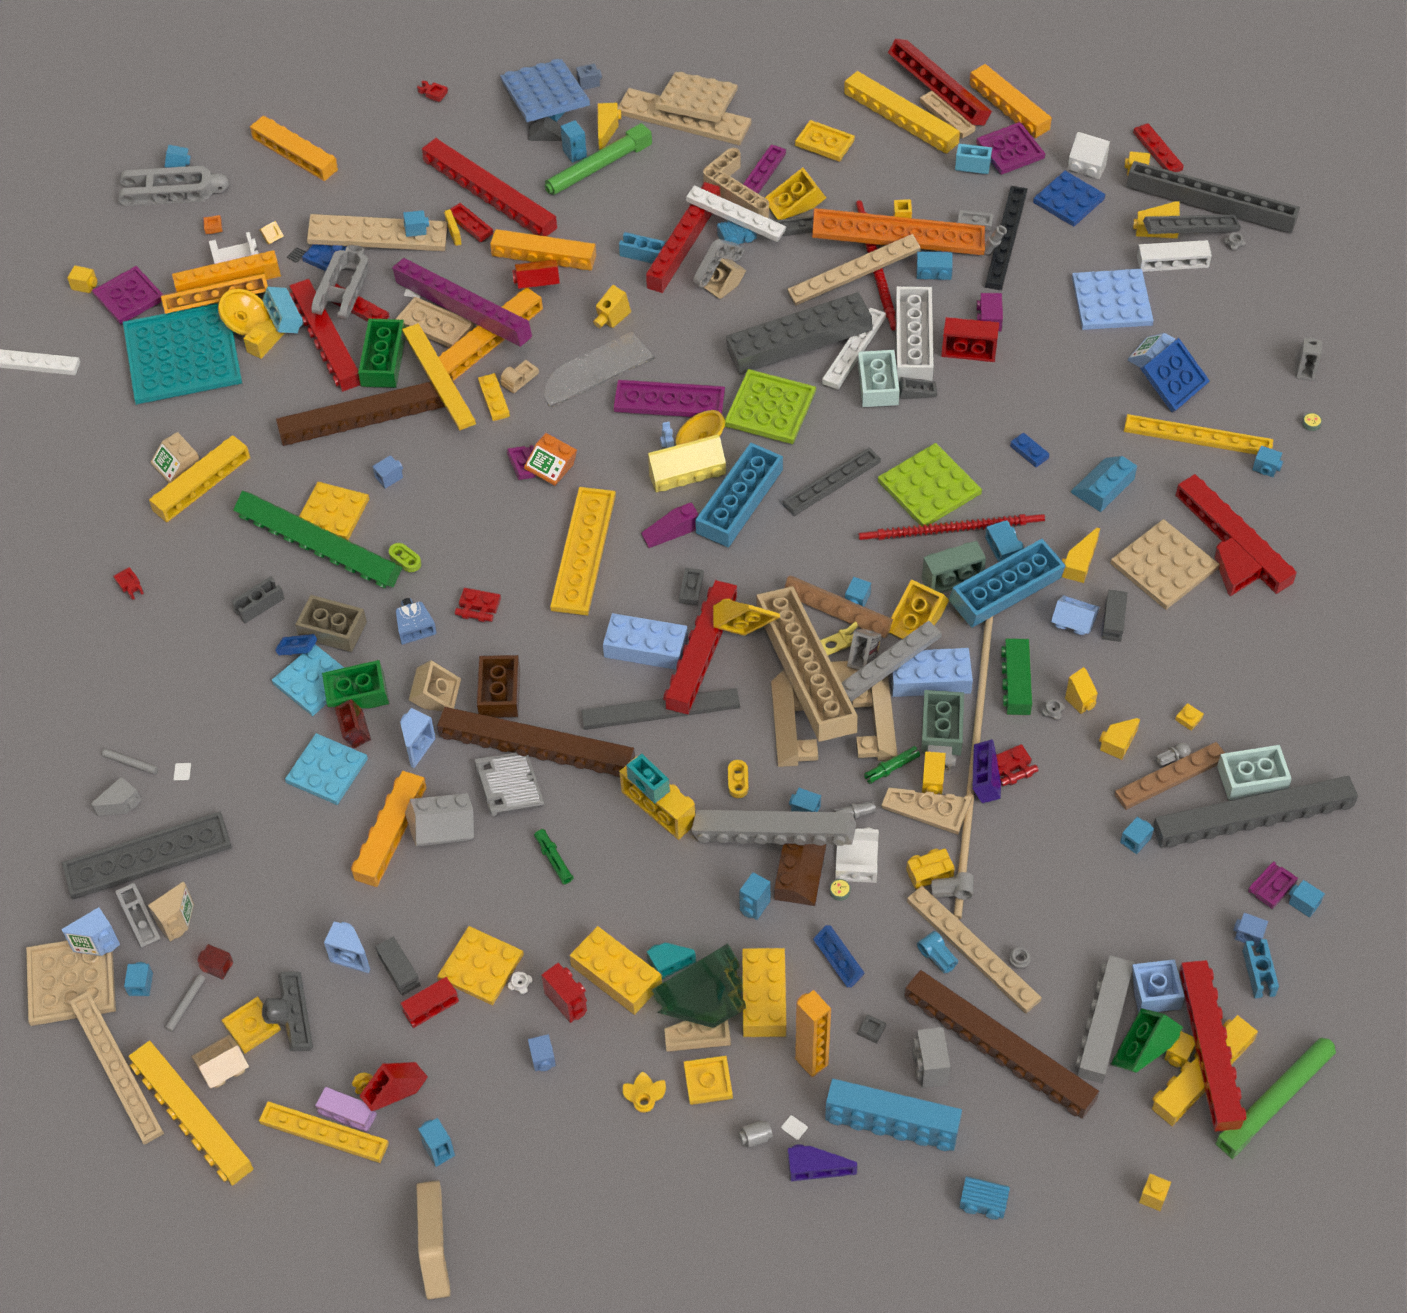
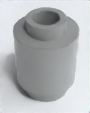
(755, 1133)

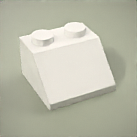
(1088, 155)

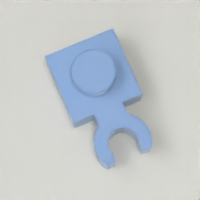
(666, 439)

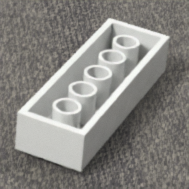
(914, 333)

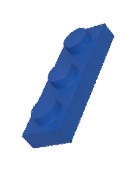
(838, 956)

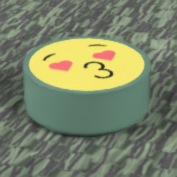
(1312, 421)
(840, 889)

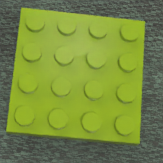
(770, 406)
(929, 485)

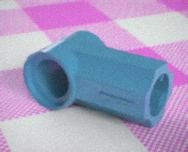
(934, 947)

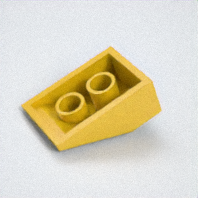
(795, 196)
(916, 608)
(741, 617)

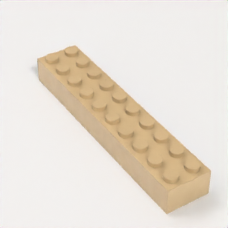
(808, 666)

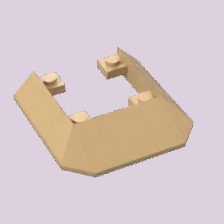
(793, 750)

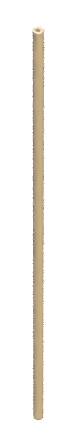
(975, 739)

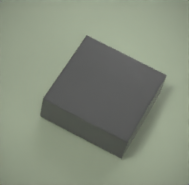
(871, 1028)

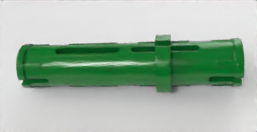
(885, 768)
(549, 849)

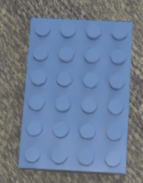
(544, 90)

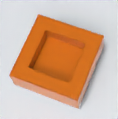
(213, 224)

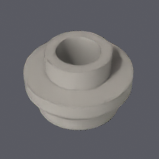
(1020, 952)

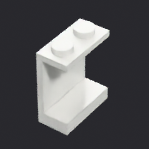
(233, 252)
(858, 860)

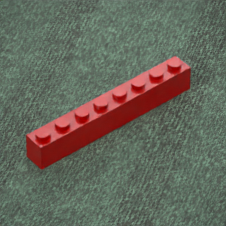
(940, 82)
(679, 244)
(325, 337)
(1226, 524)
(698, 652)
(1211, 1046)

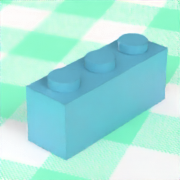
(282, 310)

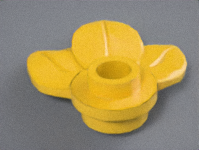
(644, 1090)

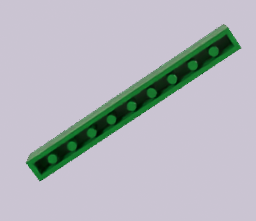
(317, 538)

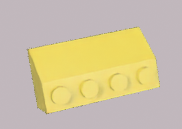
(686, 463)

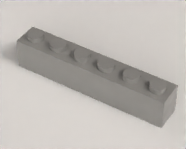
(1105, 1020)

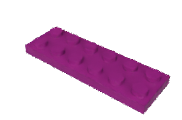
(667, 398)

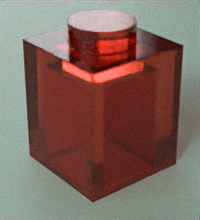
(215, 961)

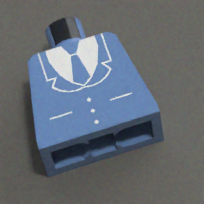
(414, 621)

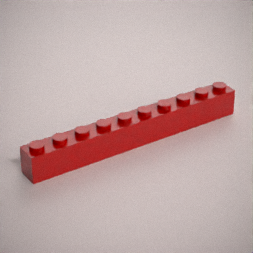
(489, 188)

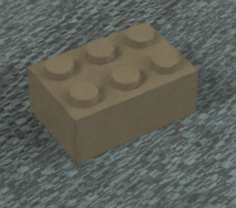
(331, 622)

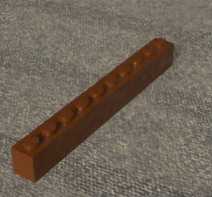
(358, 413)
(534, 741)
(1001, 1044)

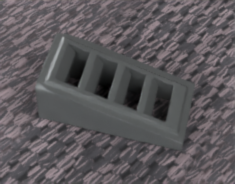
(910, 388)

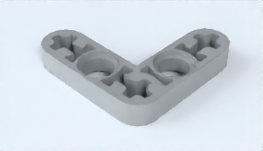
(717, 251)

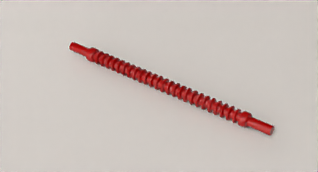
(881, 282)
(881, 534)

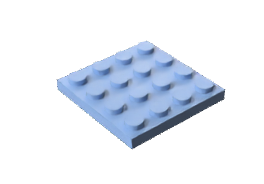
(1112, 299)

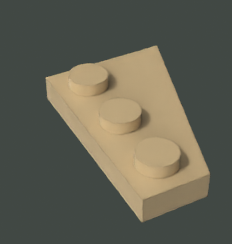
(694, 1036)

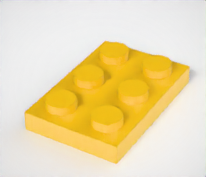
(824, 140)

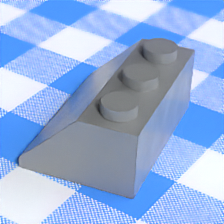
(440, 819)

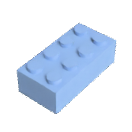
(644, 641)
(934, 671)

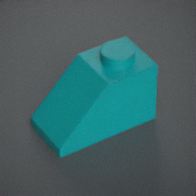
(670, 958)

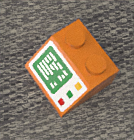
(551, 459)

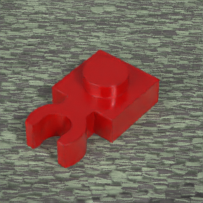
(434, 91)
(128, 582)

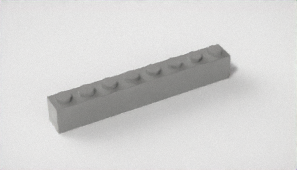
(774, 827)

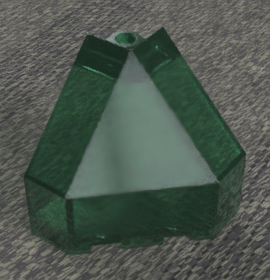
(704, 991)

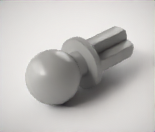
(1173, 754)

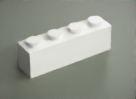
(1174, 256)

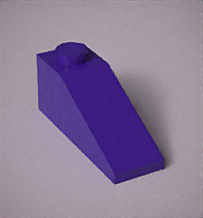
(986, 772)
(814, 1163)

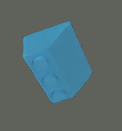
(1105, 482)

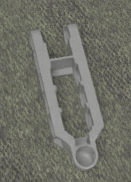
(147, 189)
(353, 259)

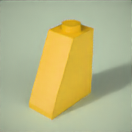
(1169, 209)

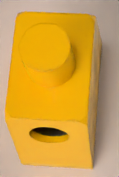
(612, 308)

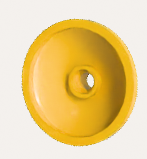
(242, 310)
(701, 426)

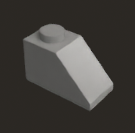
(117, 799)

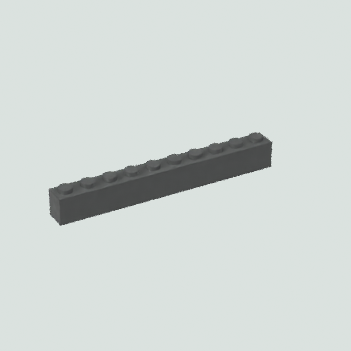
(1213, 196)
(1255, 812)

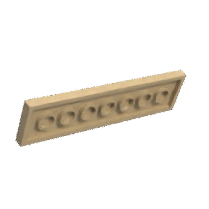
(642, 106)
(373, 233)

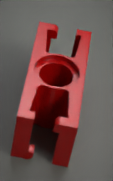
(429, 1002)

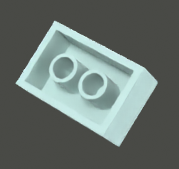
(878, 378)
(1253, 772)

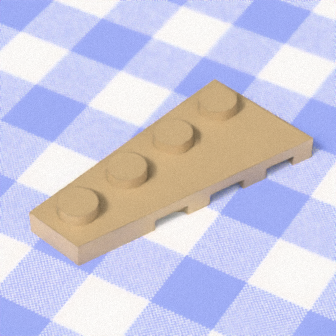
(932, 809)

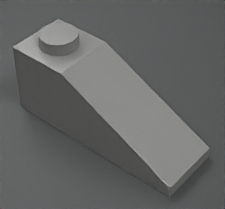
(137, 915)

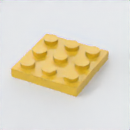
(335, 508)
(481, 965)

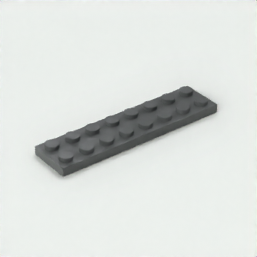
(146, 855)

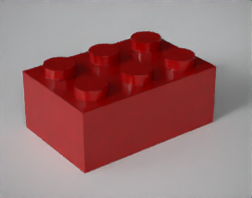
(970, 339)

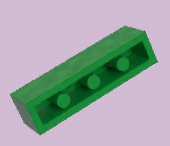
(1017, 676)

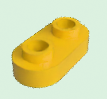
(738, 780)

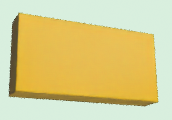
(452, 227)

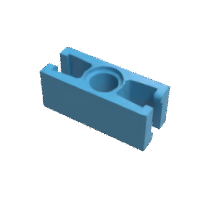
(640, 247)
(1257, 976)

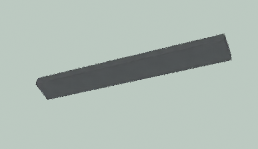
(657, 710)

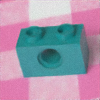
(648, 778)

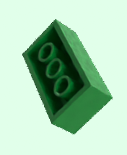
(382, 353)

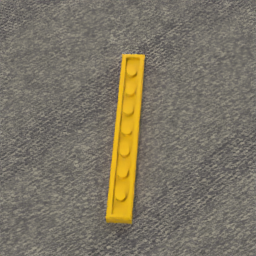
(439, 377)
(1195, 434)

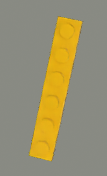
(324, 1132)

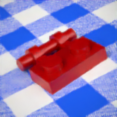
(478, 600)
(1012, 760)

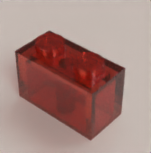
(352, 723)

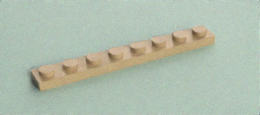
(854, 269)
(974, 949)
(116, 1068)

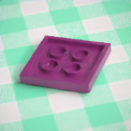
(1011, 148)
(128, 295)

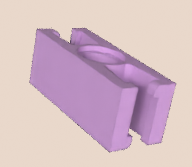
(345, 1110)

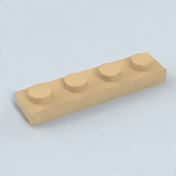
(947, 113)

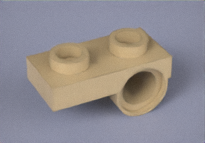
(516, 378)

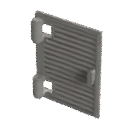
(509, 780)

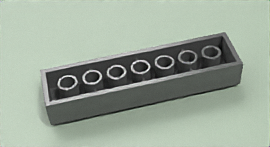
(799, 332)

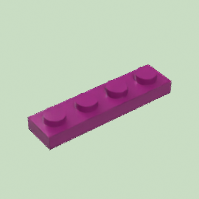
(765, 168)

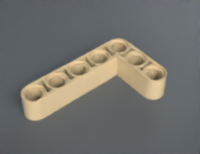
(719, 174)
(431, 1240)

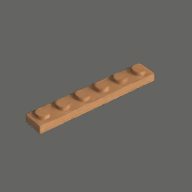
(840, 607)
(1169, 776)

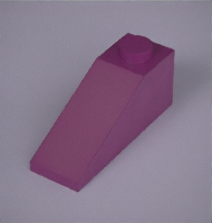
(671, 526)

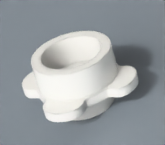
(517, 977)

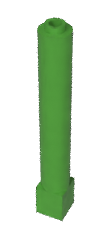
(635, 140)
(1234, 1141)

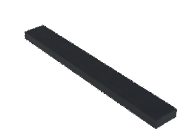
(1003, 252)

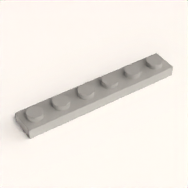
(891, 660)

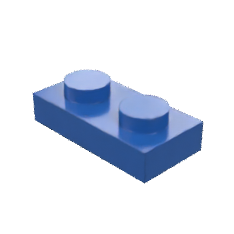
(1029, 450)
(296, 644)

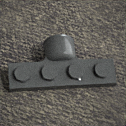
(290, 1011)

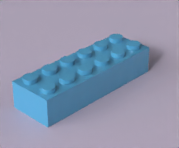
(739, 495)
(1006, 583)
(893, 1115)

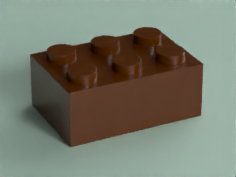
(498, 686)

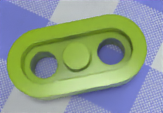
(406, 558)

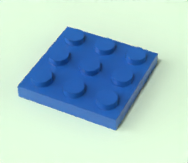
(1069, 198)
(1175, 375)

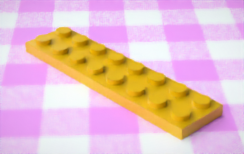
(583, 551)

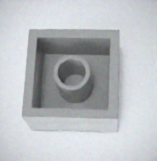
(931, 1057)

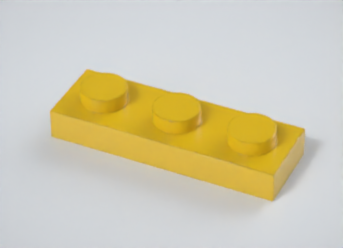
(493, 397)

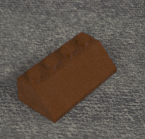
(799, 873)

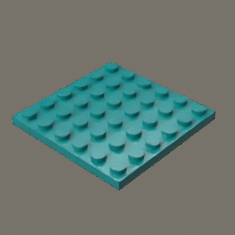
(180, 354)

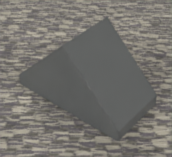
(545, 130)

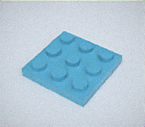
(304, 681)
(326, 769)

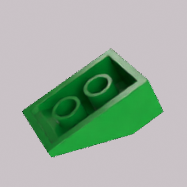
(361, 683)
(1146, 1040)

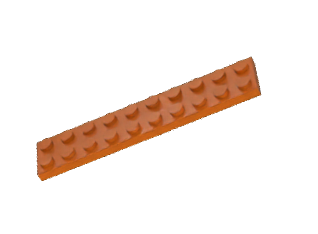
(888, 229)

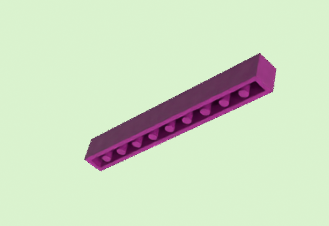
(462, 302)

